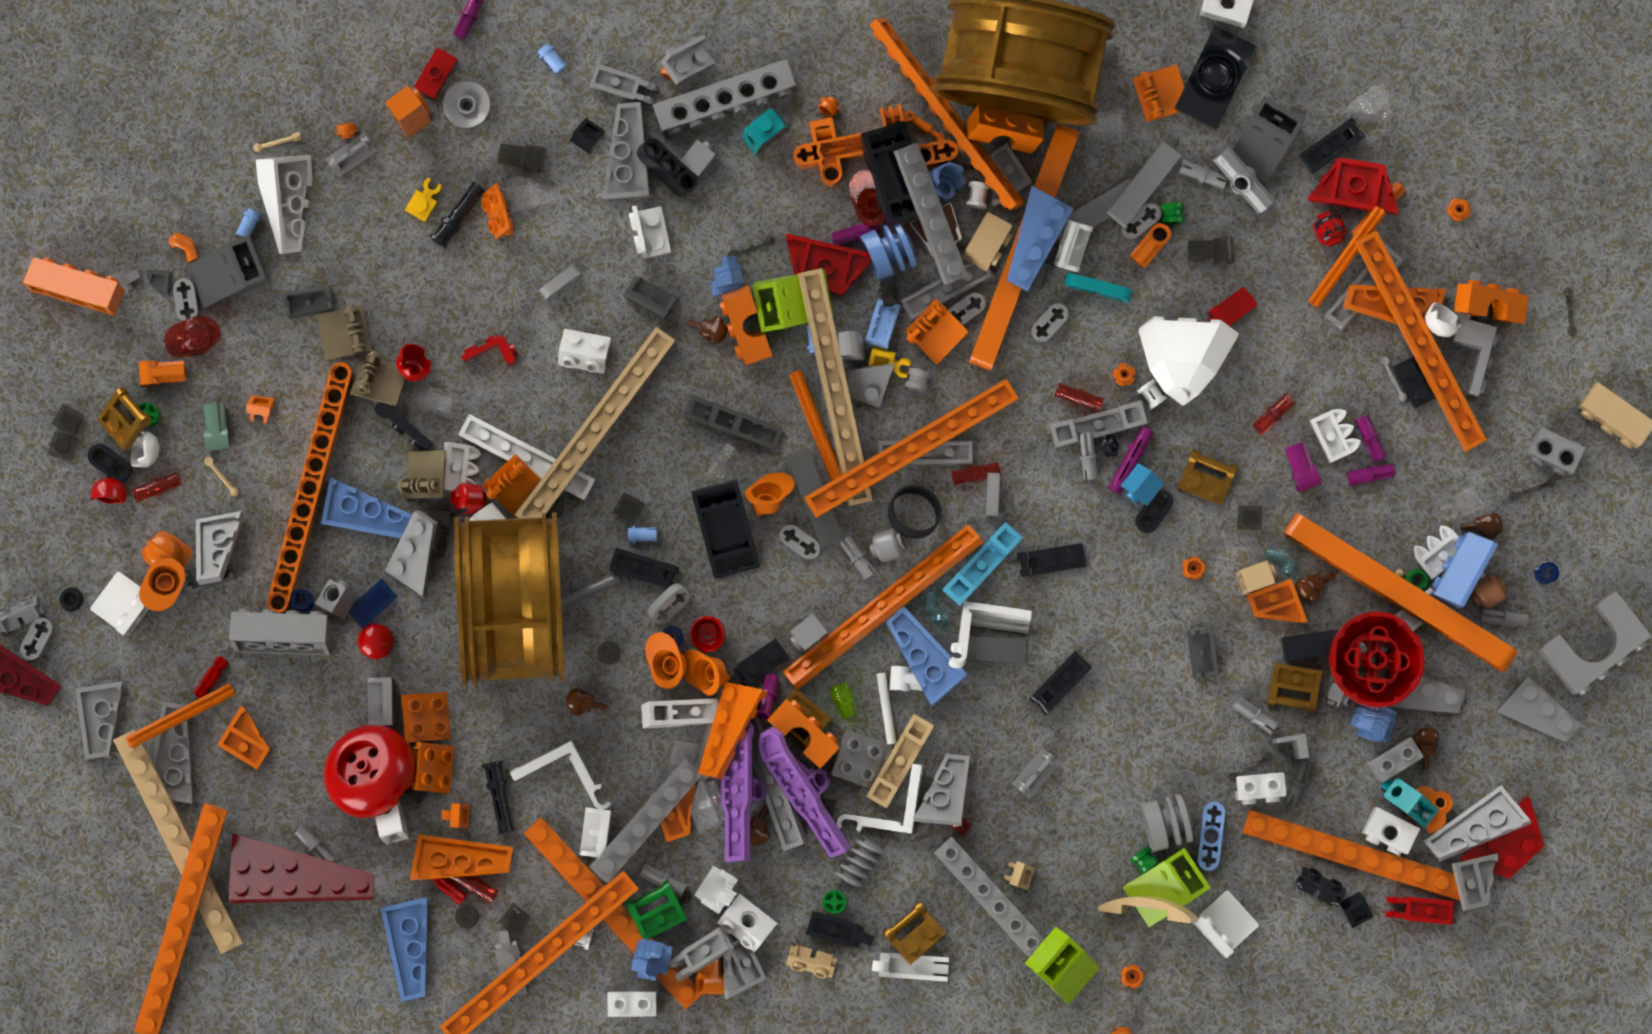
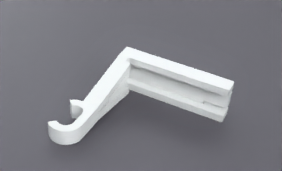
(989, 617)
(577, 762)
(911, 809)
(895, 966)

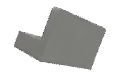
(1299, 745)

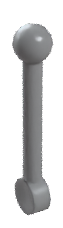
(1385, 362)

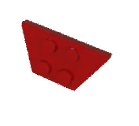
(1356, 186)
(840, 263)
(1512, 848)

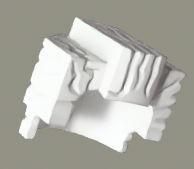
(717, 889)

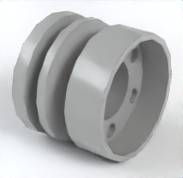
(1166, 822)

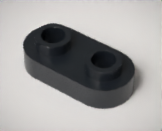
(109, 463)
(1154, 512)

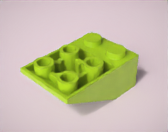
(781, 302)
(1172, 879)
(1062, 965)

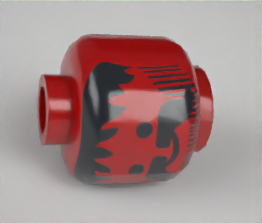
(1329, 229)
(468, 498)

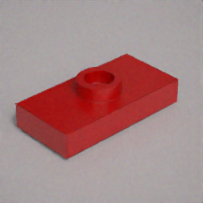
(435, 73)

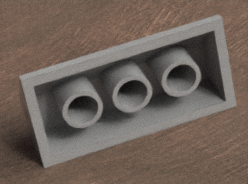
(280, 632)

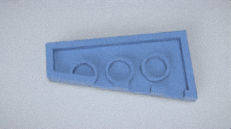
(1039, 230)
(360, 512)
(924, 656)
(407, 942)

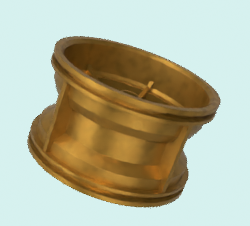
(1025, 58)
(508, 599)

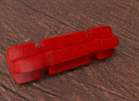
(211, 677)
(450, 889)

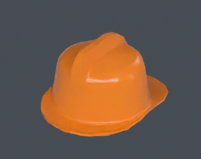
(768, 493)
(168, 546)
(162, 584)
(665, 660)
(705, 672)

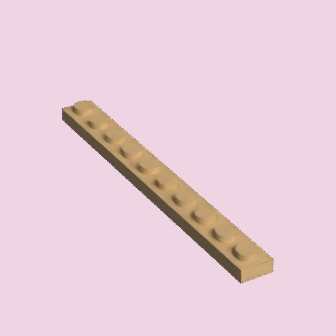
(832, 375)
(597, 425)
(176, 838)

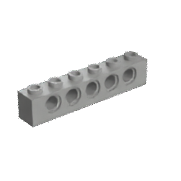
(778, 71)
(989, 896)

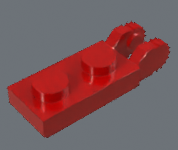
(1423, 910)

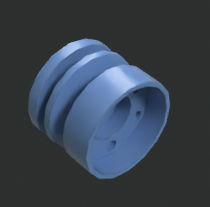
(888, 250)

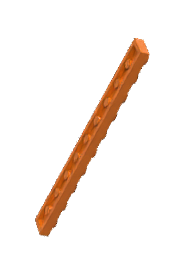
(951, 120)
(1420, 341)
(911, 448)
(882, 606)
(1351, 854)
(587, 885)
(181, 919)
(541, 955)

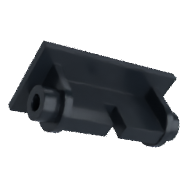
(1330, 890)

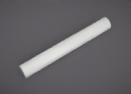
(886, 708)

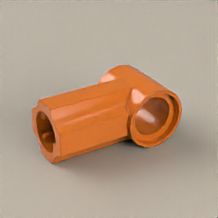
(1149, 247)
(161, 372)
(710, 979)

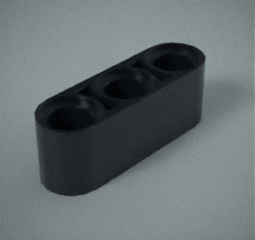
(678, 169)
(1307, 645)

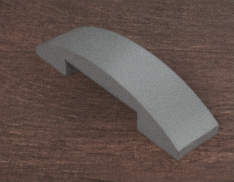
(1100, 424)

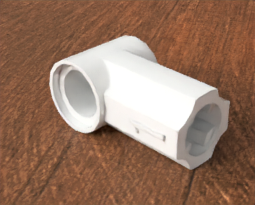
(903, 679)

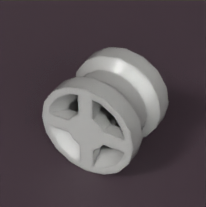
(918, 380)

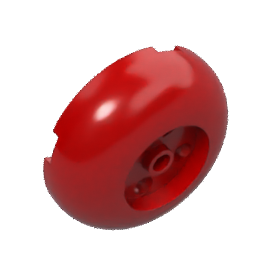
(1403, 662)
(379, 778)

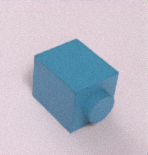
(1142, 485)

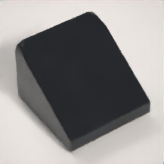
(587, 135)
(1356, 909)

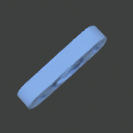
(1218, 819)

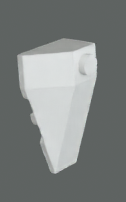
(283, 193)

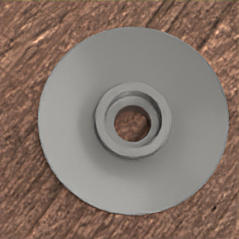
(460, 94)

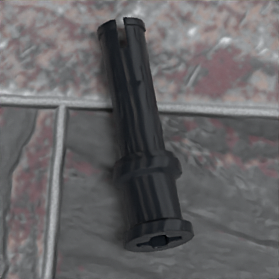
(451, 223)
(496, 785)

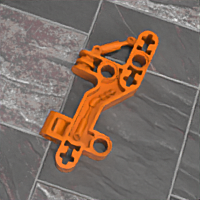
(836, 150)

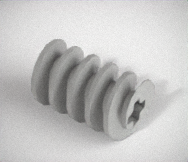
(860, 861)

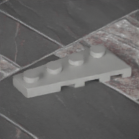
(173, 757)

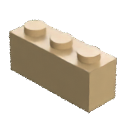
(1616, 416)

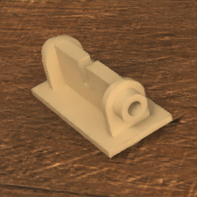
(800, 960)

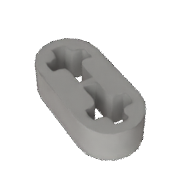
(1144, 226)
(560, 282)
(180, 301)
(964, 303)
(1045, 319)
(992, 494)
(803, 537)
(669, 603)
(42, 641)

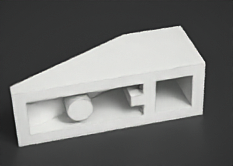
(678, 712)

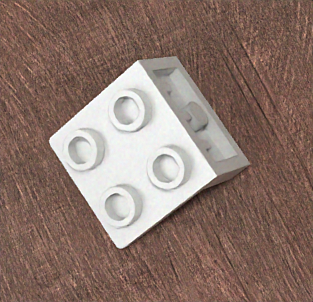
(651, 231)
(120, 604)
(1226, 923)

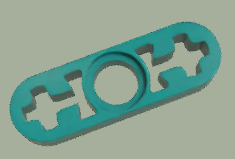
(1104, 288)

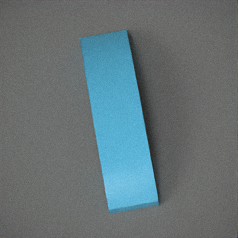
(982, 564)

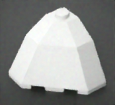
(1185, 353)

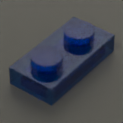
(372, 603)

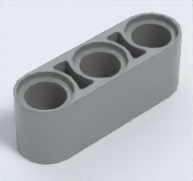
(851, 346)

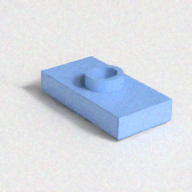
(882, 325)

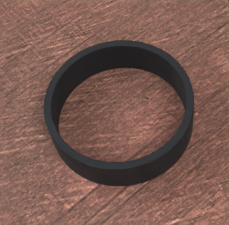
(905, 531)

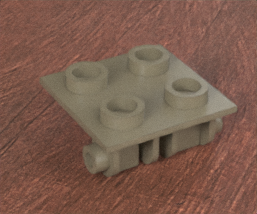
(344, 332)
(378, 380)
(424, 475)

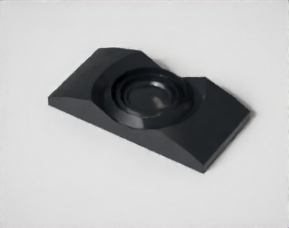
(1215, 77)
(889, 183)
(725, 529)

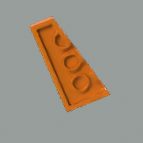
(1369, 301)
(732, 716)
(456, 858)

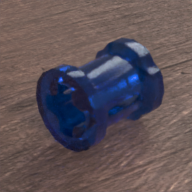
(1539, 574)
(309, 599)
(677, 630)

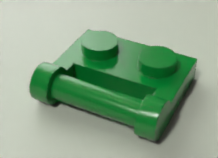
(660, 918)

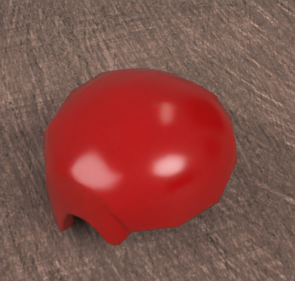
(407, 363)
(109, 488)
(708, 626)
(375, 641)

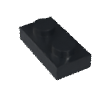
(1414, 382)

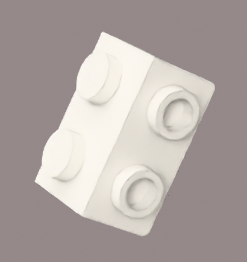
(583, 351)
(1266, 786)

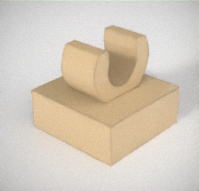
(1021, 875)

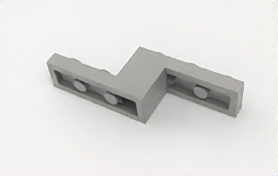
(1478, 337)

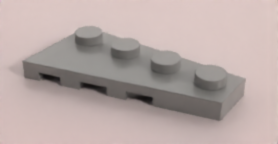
(625, 172)
(1431, 696)
(1482, 822)

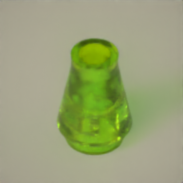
(843, 699)

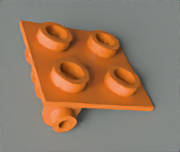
(1159, 92)
(494, 203)
(936, 331)
(512, 484)
(426, 717)
(433, 767)

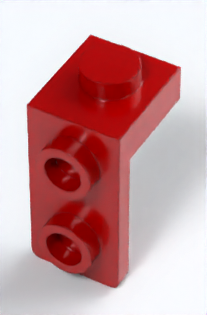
(1233, 307)
(508, 351)

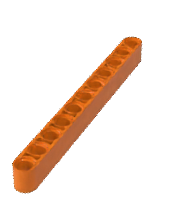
(1006, 292)
(308, 476)
(1400, 593)

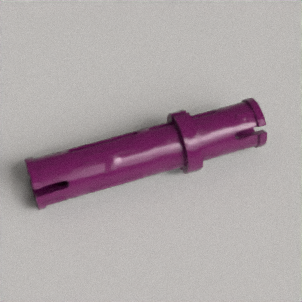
(1143, 435)

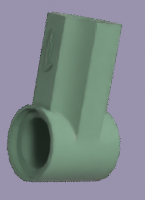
(216, 427)

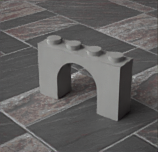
(1627, 635)

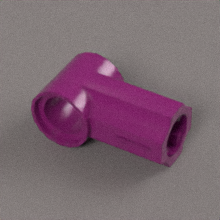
(1303, 470)

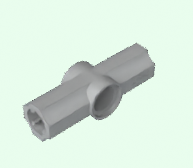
(1252, 191)

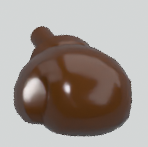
(711, 330)
(1487, 525)
(1309, 586)
(581, 701)
(1427, 743)
(758, 829)

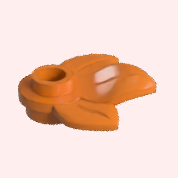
(1439, 819)

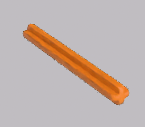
(1345, 258)
(815, 424)
(180, 715)

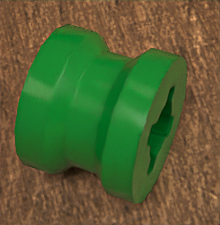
(1173, 213)
(155, 415)
(1144, 859)
(835, 904)

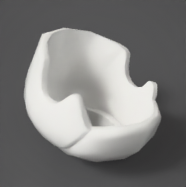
(1441, 320)
(145, 450)

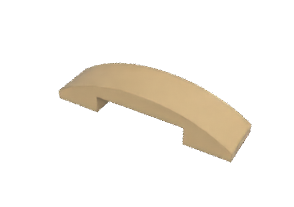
(900, 760)
(1175, 911)

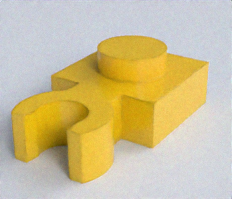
(422, 204)
(882, 357)

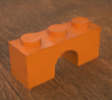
(989, 122)
(1507, 305)
(738, 306)
(821, 745)

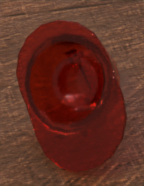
(864, 198)
(192, 337)

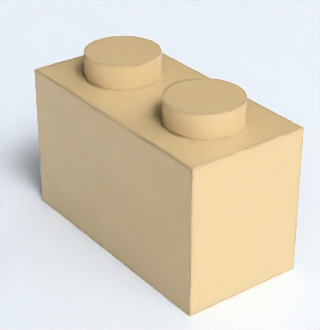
(987, 241)
(1256, 577)

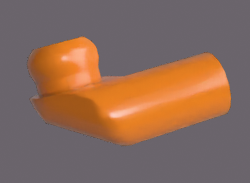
(185, 243)

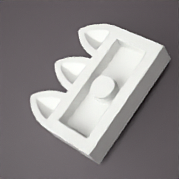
(1332, 436)
(458, 466)
(1432, 560)

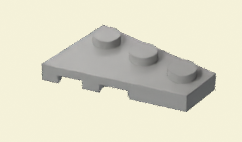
(215, 545)
(413, 553)
(1538, 710)
(98, 717)
(947, 793)

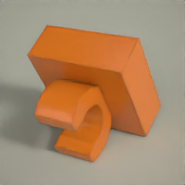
(260, 406)
(457, 815)

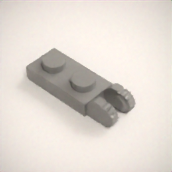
(621, 84)
(702, 953)

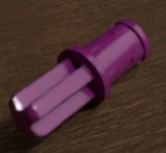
(467, 18)
(852, 233)
(1370, 438)
(1370, 474)
(765, 705)

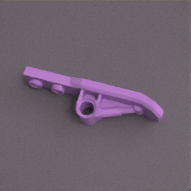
(802, 789)
(737, 793)

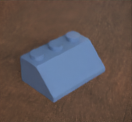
(1463, 570)

